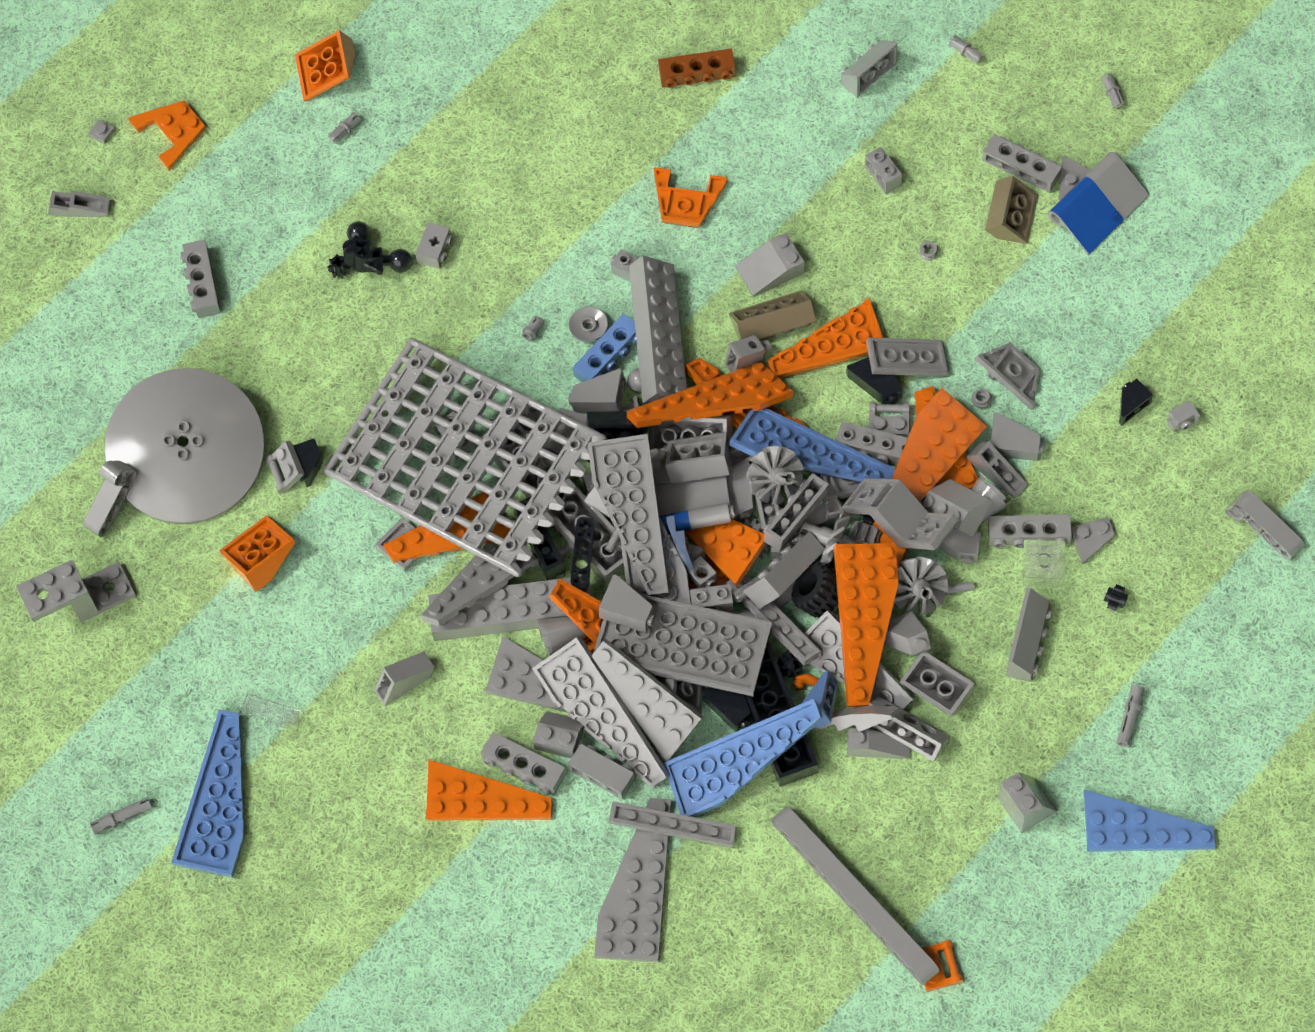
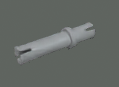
(1132, 708)
(121, 815)

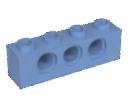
(622, 328)

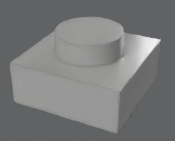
(101, 131)

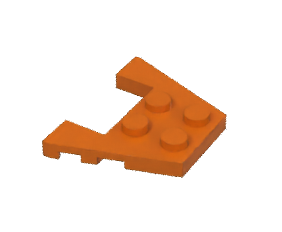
(178, 125)
(685, 205)

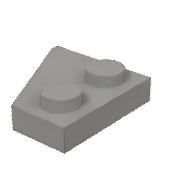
(1091, 537)

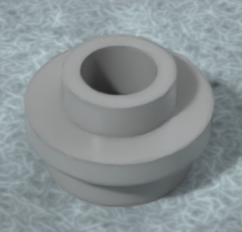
(981, 393)

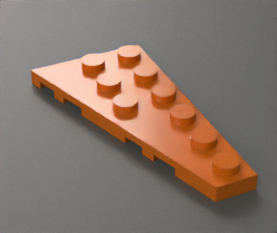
(578, 607)

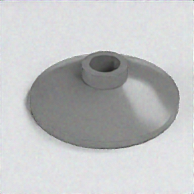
(588, 317)

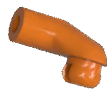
(805, 679)

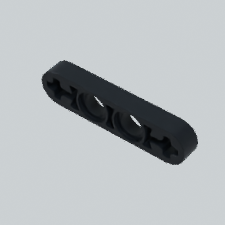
(582, 554)

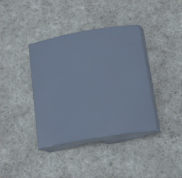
(680, 542)

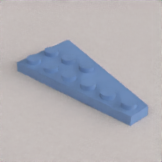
(1131, 827)

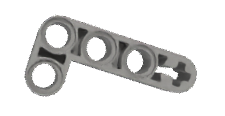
(110, 497)
(1265, 523)

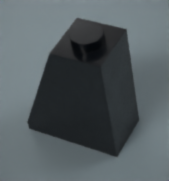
(880, 386)
(729, 707)

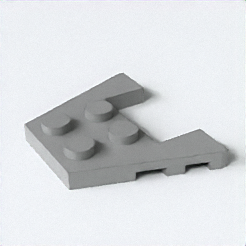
(838, 489)

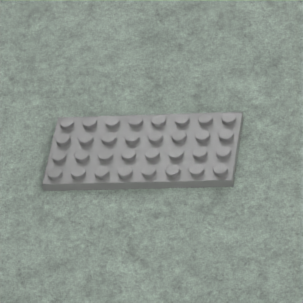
(695, 645)

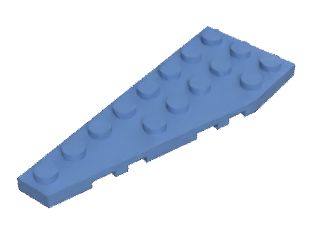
(812, 448)
(723, 767)
(215, 816)

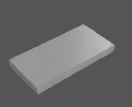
(907, 356)

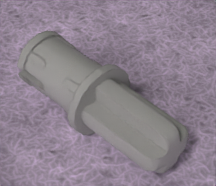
(966, 49)
(1112, 90)
(344, 127)

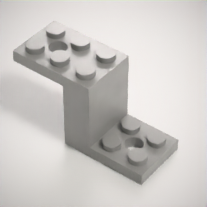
(899, 514)
(68, 588)

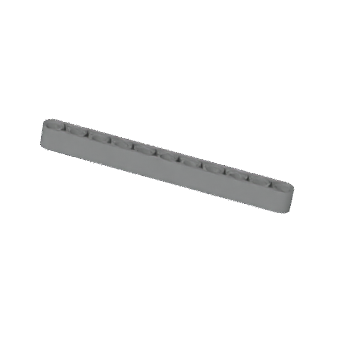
(855, 896)

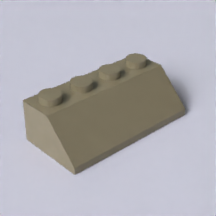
(773, 316)

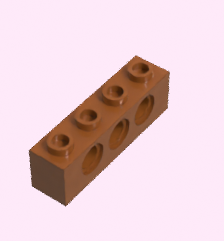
(688, 63)

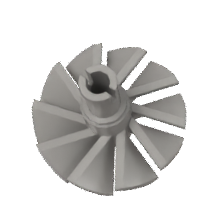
(778, 468)
(830, 537)
(925, 582)

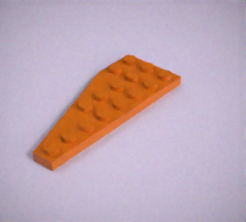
(935, 443)

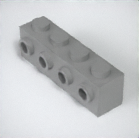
(872, 442)
(797, 510)

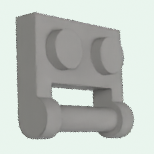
(891, 424)
(289, 464)

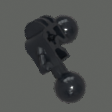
(358, 252)

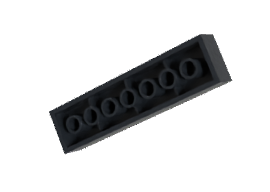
(770, 699)

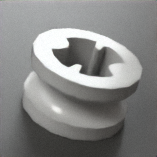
(930, 256)

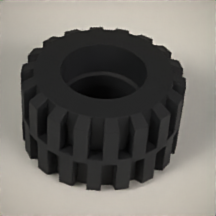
(816, 590)

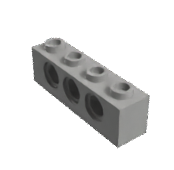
(1045, 179)
(193, 253)
(1020, 523)
(912, 732)
(498, 745)

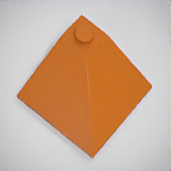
(325, 64)
(258, 552)

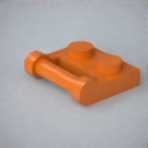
(939, 980)

